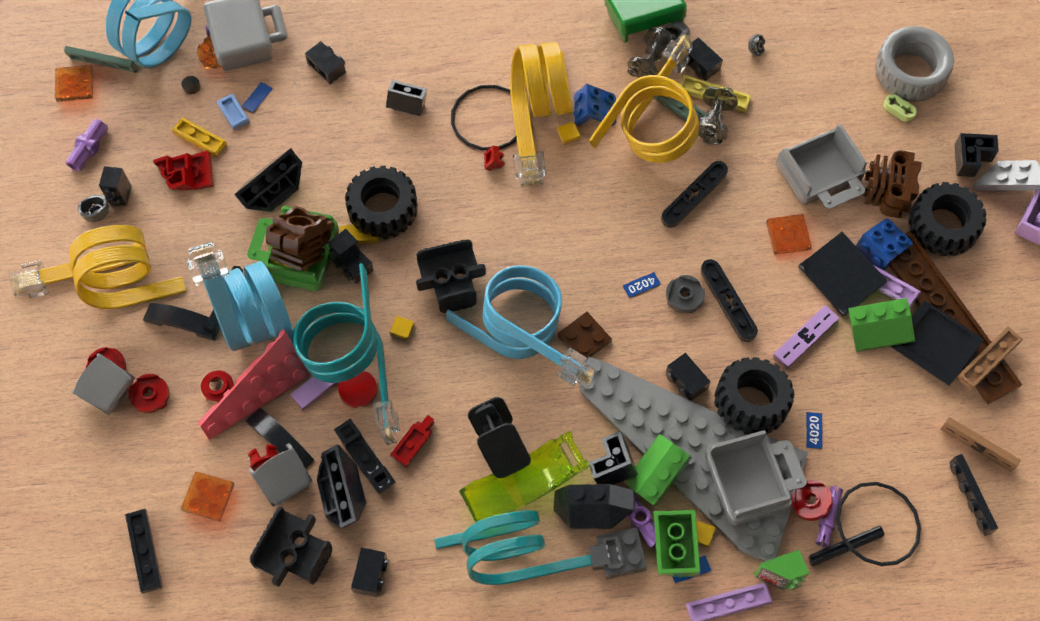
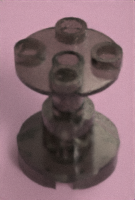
(657, 41)
(711, 125)

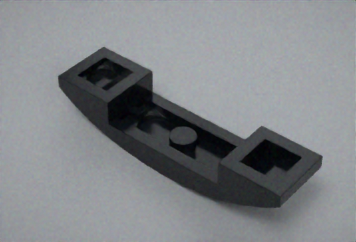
(179, 318)
(277, 435)
(364, 456)

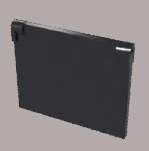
(842, 273)

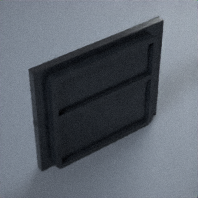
(940, 343)

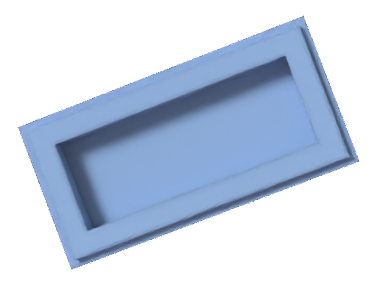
(233, 112)

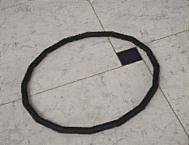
(454, 108)
(857, 553)

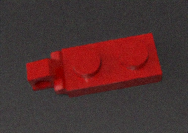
(413, 441)

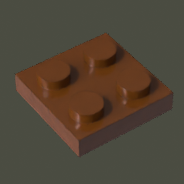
(585, 336)

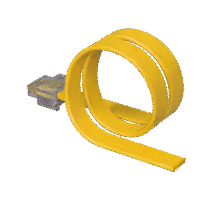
(532, 70)
(660, 85)
(34, 276)

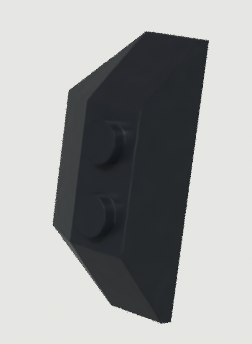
(272, 183)
(340, 487)
(593, 505)

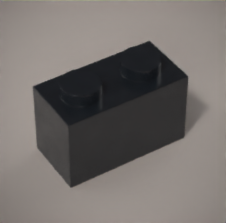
(704, 60)
(325, 62)
(406, 98)
(115, 186)
(687, 377)
(369, 572)

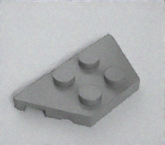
(1010, 176)

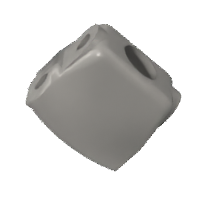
(103, 384)
(281, 476)

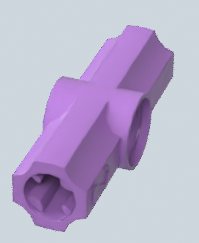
(86, 145)
(646, 527)

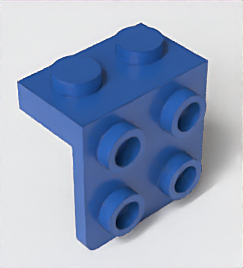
(592, 103)
(883, 243)

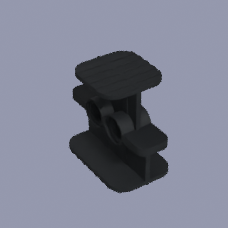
(447, 262)
(498, 438)
(278, 543)

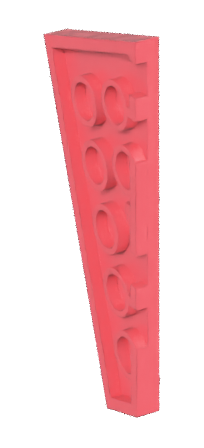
(260, 383)

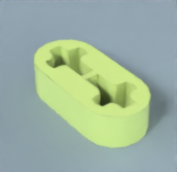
(899, 108)

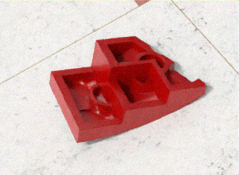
(186, 171)

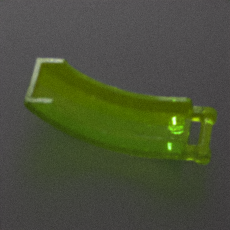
(546, 472)

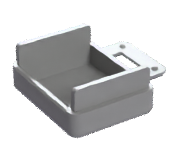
(241, 31)
(823, 167)
(750, 477)

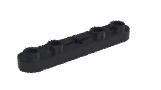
(682, 205)
(721, 286)

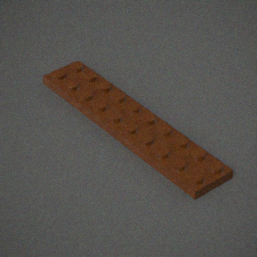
(920, 272)

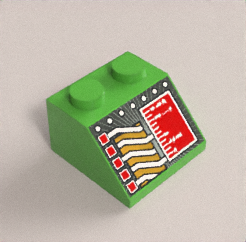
(784, 571)

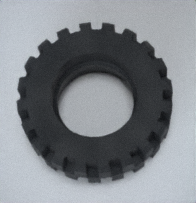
(375, 182)
(956, 200)
(759, 375)

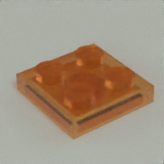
(73, 83)
(788, 234)
(207, 496)

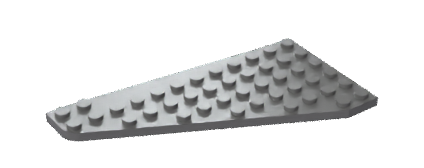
(646, 410)

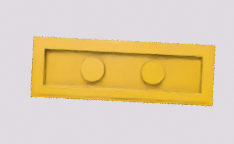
(199, 136)

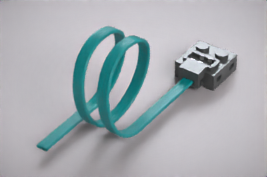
(616, 552)

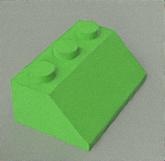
(881, 324)
(658, 470)
(676, 543)

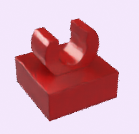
(492, 158)

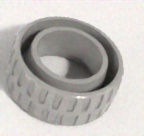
(918, 42)

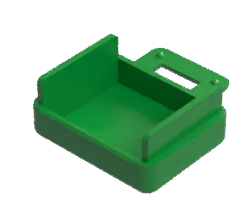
(640, 15)

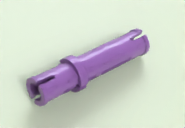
(827, 525)

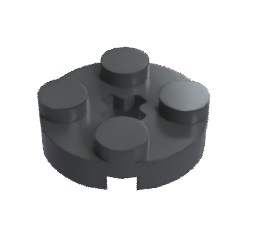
(685, 304)

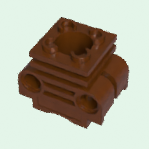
(893, 182)
(298, 238)

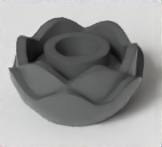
(756, 44)

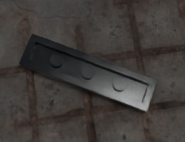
(973, 494)
(143, 551)

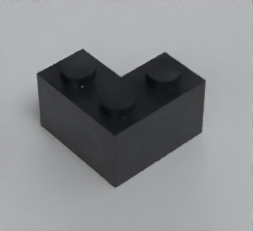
(972, 150)
(348, 256)
(617, 464)

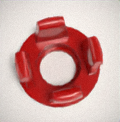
(212, 395)
(257, 461)

